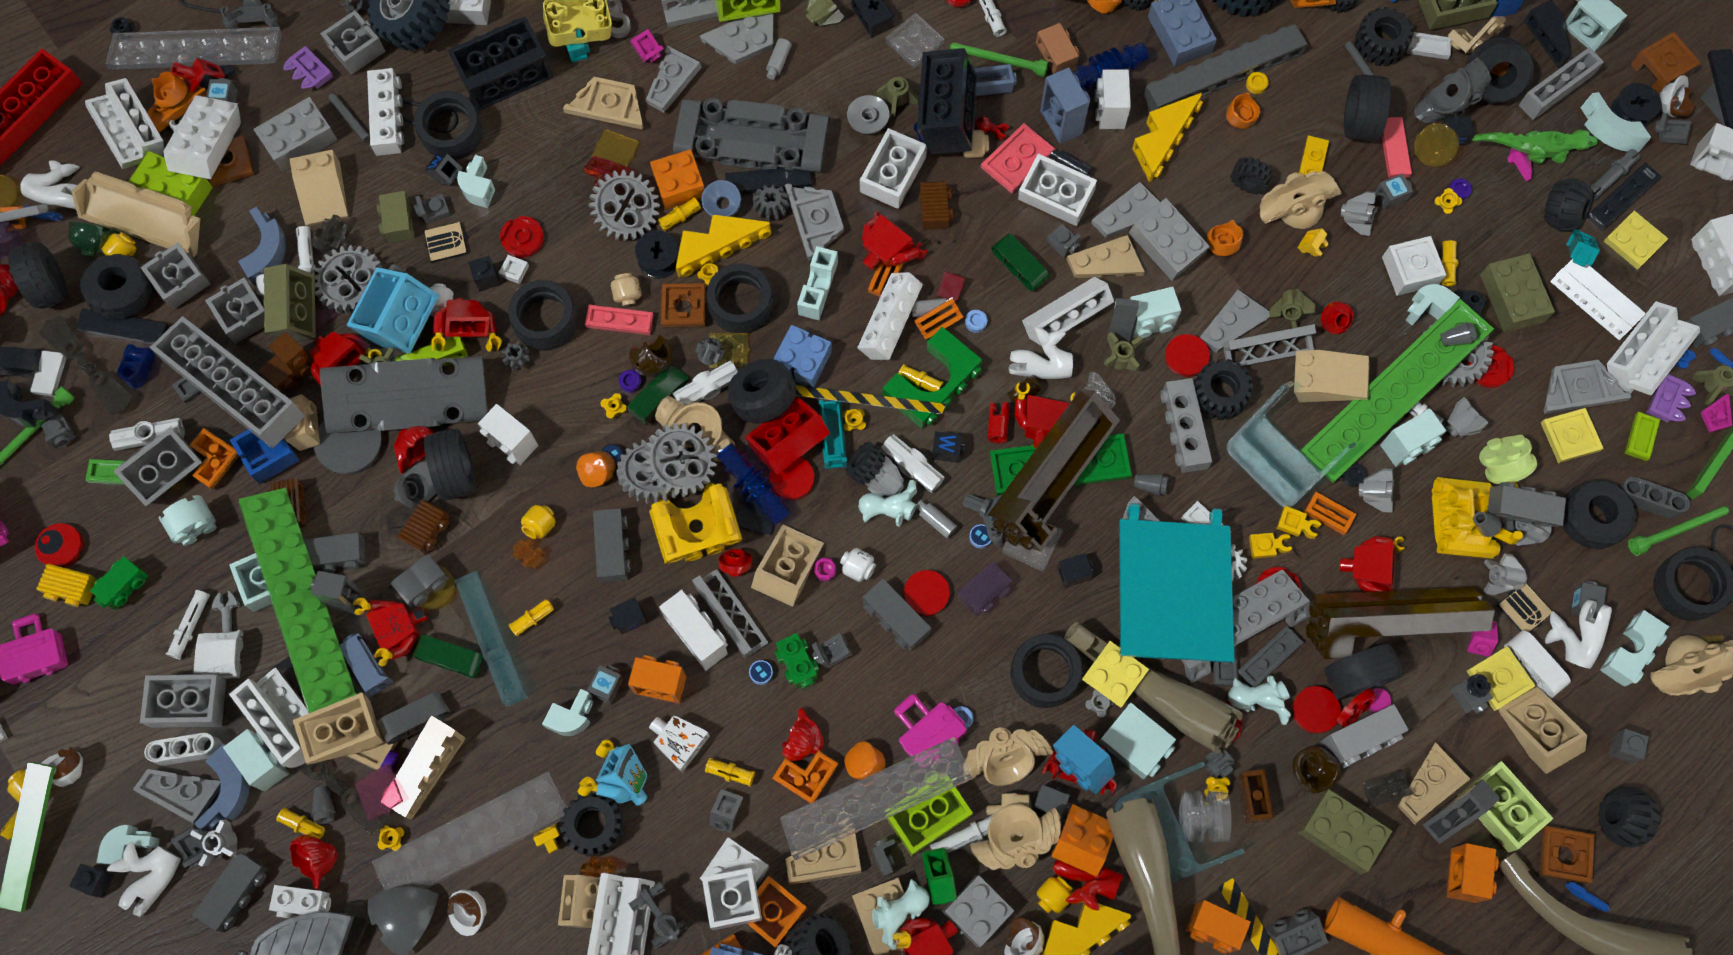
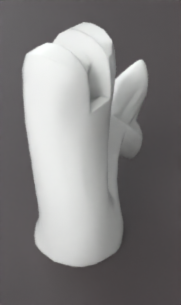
(40, 188)
(1030, 363)
(1592, 631)
(162, 866)

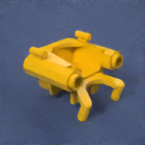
(1453, 514)
(680, 542)

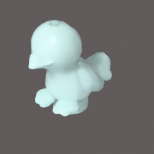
(896, 506)
(1268, 695)
(893, 913)

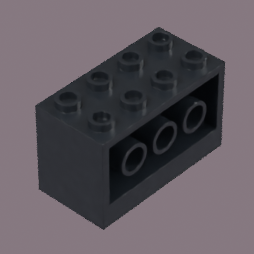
(501, 63)
(947, 101)

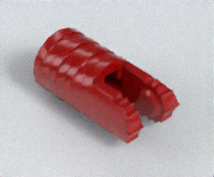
(998, 424)

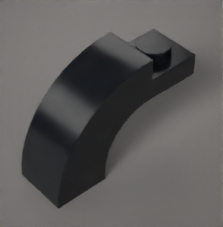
(18, 361)
(23, 413)

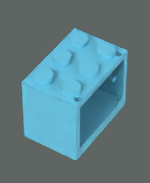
(393, 310)

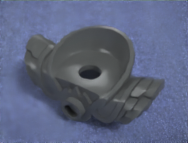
(1471, 85)

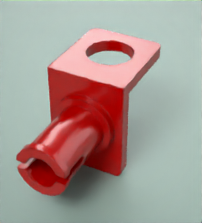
(195, 73)

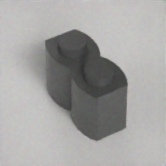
(420, 581)

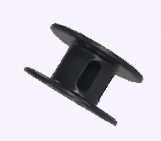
(1637, 103)
(647, 249)

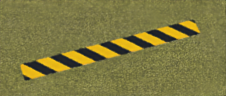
(870, 399)
(1242, 908)

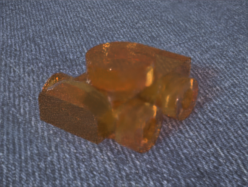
(530, 556)
(595, 869)

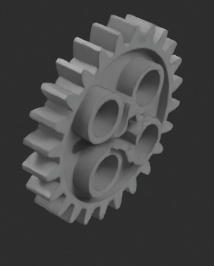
(606, 196)
(333, 292)
(1479, 364)
(675, 440)
(632, 472)

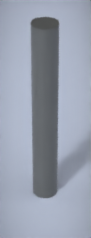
(1358, 58)
(349, 117)

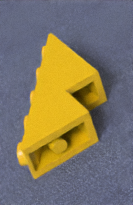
(1166, 130)
(724, 238)
(1090, 929)

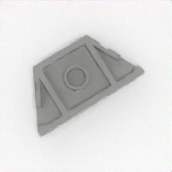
(742, 37)
(815, 217)
(1581, 387)

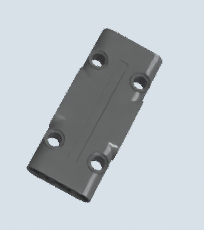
(752, 135)
(403, 394)

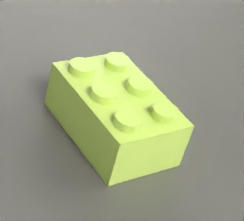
(1516, 814)

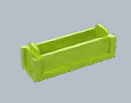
(453, 348)

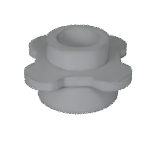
(1099, 709)

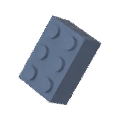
(1182, 30)
(1064, 105)

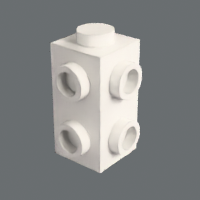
(298, 901)

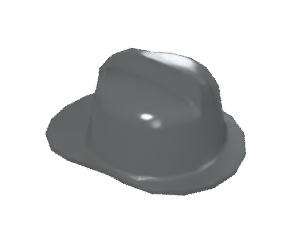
(414, 486)

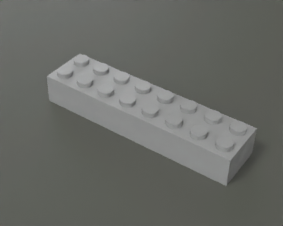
(228, 382)

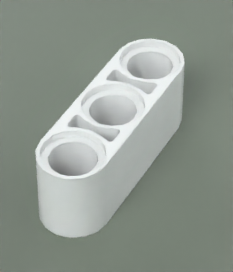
(1538, 664)
(172, 747)

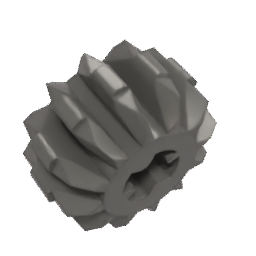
(770, 202)

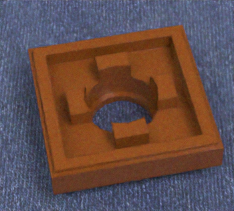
(238, 168)
(674, 294)
(1582, 848)

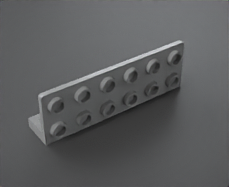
(1257, 610)

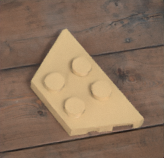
(607, 102)

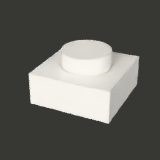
(513, 269)

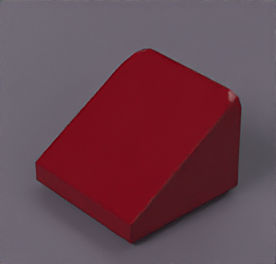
(951, 286)

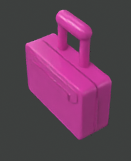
(32, 654)
(932, 729)

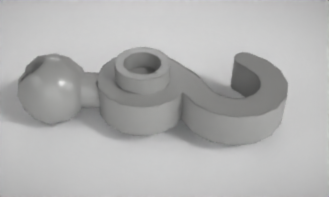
(616, 14)

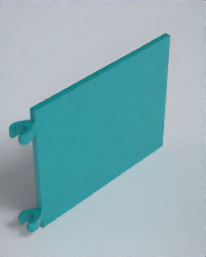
(1175, 589)

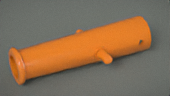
(1372, 933)

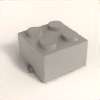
(353, 42)
(175, 275)
(238, 310)
(977, 911)

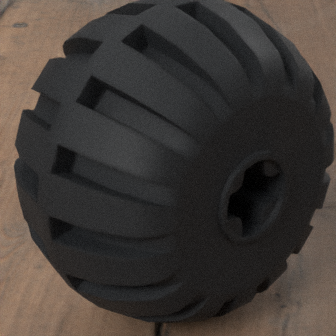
(1568, 205)
(1629, 817)

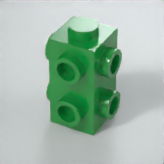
(118, 583)
(799, 667)

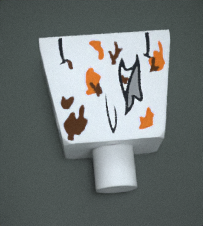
(678, 740)

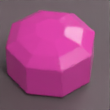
(825, 569)

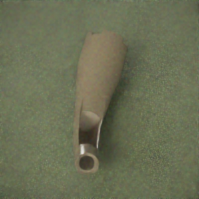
(1185, 707)
(1145, 857)
(1591, 933)

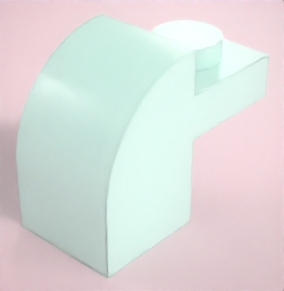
(473, 185)
(1433, 299)
(570, 721)
(117, 839)

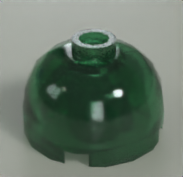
(88, 237)

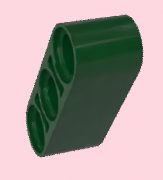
(1020, 262)
(448, 656)

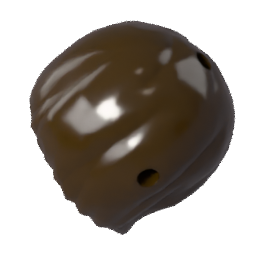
(651, 358)
(1315, 769)

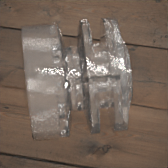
(1208, 816)

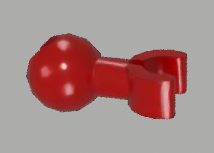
(985, 124)

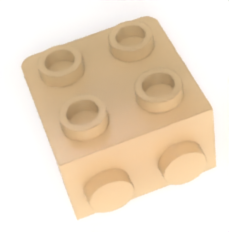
(1463, 40)

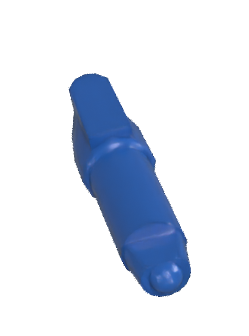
(48, 215)
(1720, 357)
(1581, 893)

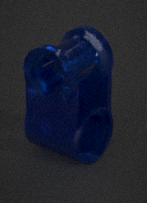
(135, 361)

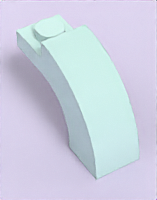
(1611, 128)

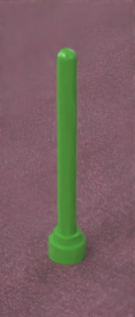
(1038, 67)
(60, 399)
(1641, 544)

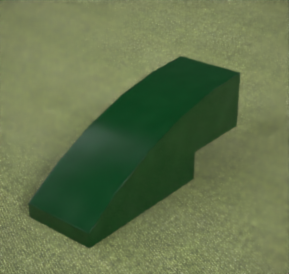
(646, 402)

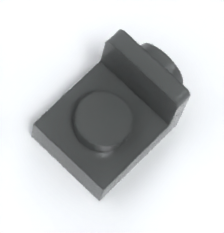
(432, 208)
(1064, 241)
(58, 431)
(725, 811)
(884, 861)

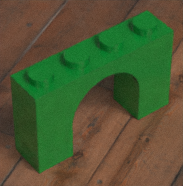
(961, 365)

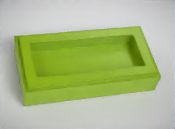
(1642, 436)

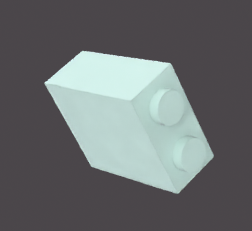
(1138, 741)

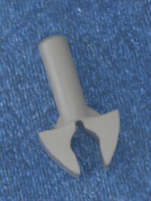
(225, 610)

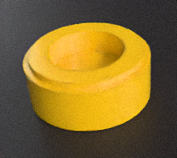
(1257, 82)

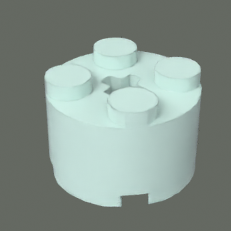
(187, 520)

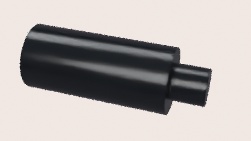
(1071, 162)

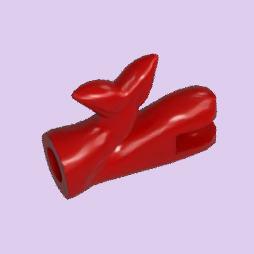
(1105, 884)

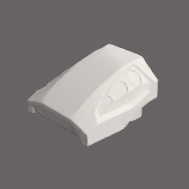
(219, 654)

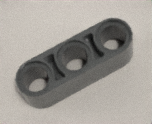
(1663, 498)
(412, 717)

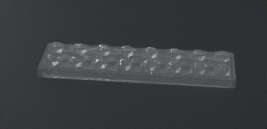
(215, 45)
(875, 798)
(472, 836)

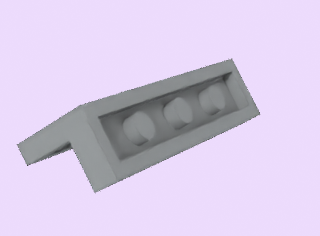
(688, 11)
(1266, 338)
(723, 618)

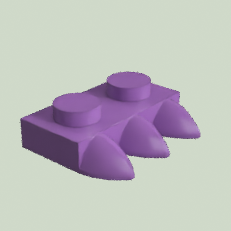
(308, 67)
(1669, 398)

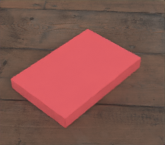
(1014, 157)

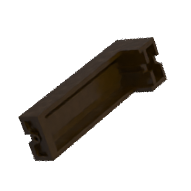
(1052, 471)
(1344, 616)

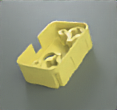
(566, 16)

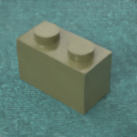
(396, 217)

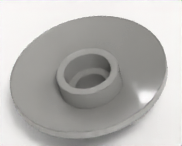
(868, 107)

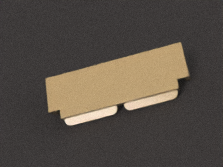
(137, 212)

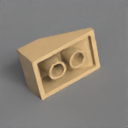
(319, 187)
(1330, 376)
(787, 565)
(1544, 729)
(338, 730)
(866, 902)

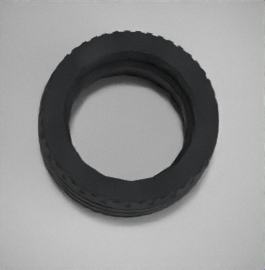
(442, 103)
(1367, 107)
(739, 274)
(532, 293)
(449, 464)
(1712, 565)
(1059, 646)
(1363, 671)

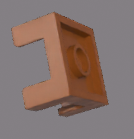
(1667, 61)

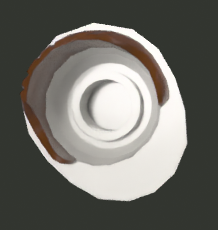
(1676, 98)
(67, 766)
(466, 911)
(1024, 938)

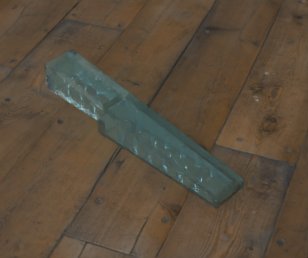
(491, 639)

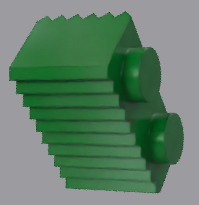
(939, 876)

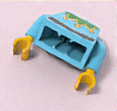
(619, 777)

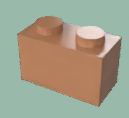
(1057, 48)

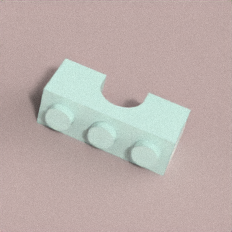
(821, 275)
(1646, 634)

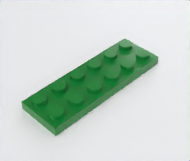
(1107, 465)

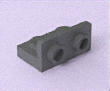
(1298, 933)

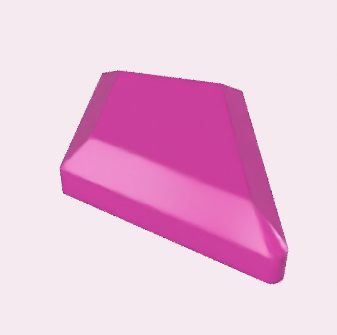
(1522, 162)
(1718, 415)

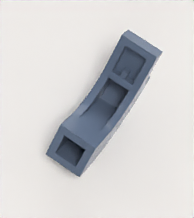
(270, 250)
(232, 794)

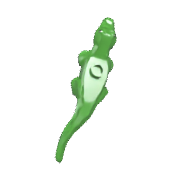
(1542, 144)

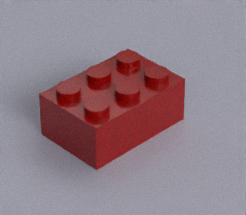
(788, 436)

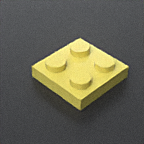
(1635, 240)
(1571, 435)
(1115, 674)
(1505, 675)

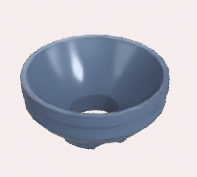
(718, 190)

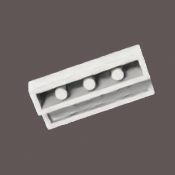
(125, 124)
(1598, 298)
(1651, 349)
(271, 710)
(615, 925)

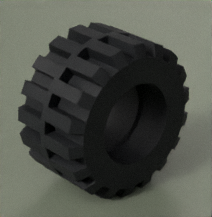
(1387, 22)
(1229, 374)
(574, 815)
(822, 930)

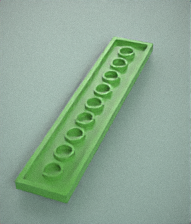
(1394, 392)
(300, 614)

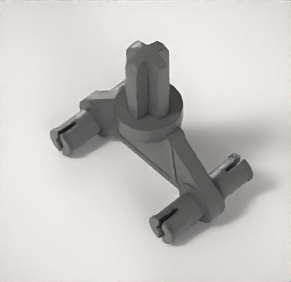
(250, 12)
(984, 507)
(664, 923)

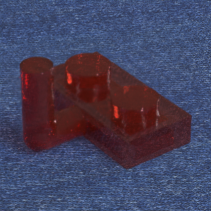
(600, 167)

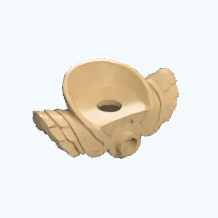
(1304, 210)
(672, 411)
(1691, 653)
(1007, 755)
(1017, 837)

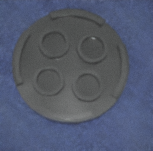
(349, 451)

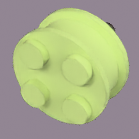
(1508, 459)

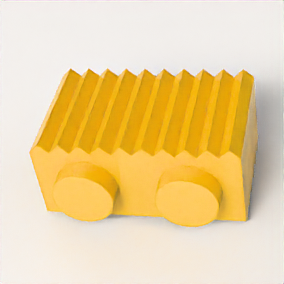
(66, 585)

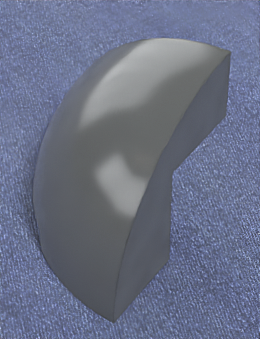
(402, 916)

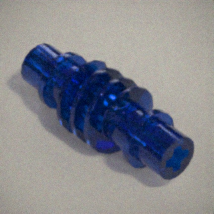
(1111, 60)
(753, 483)

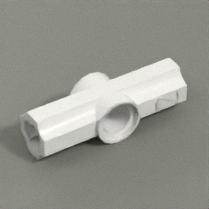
(706, 384)
(134, 436)
(912, 463)

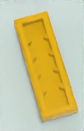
(1313, 155)

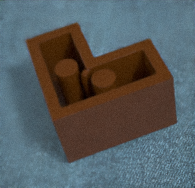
(288, 364)

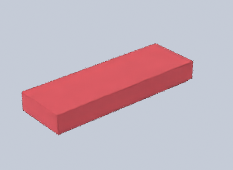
(1396, 148)
(619, 319)

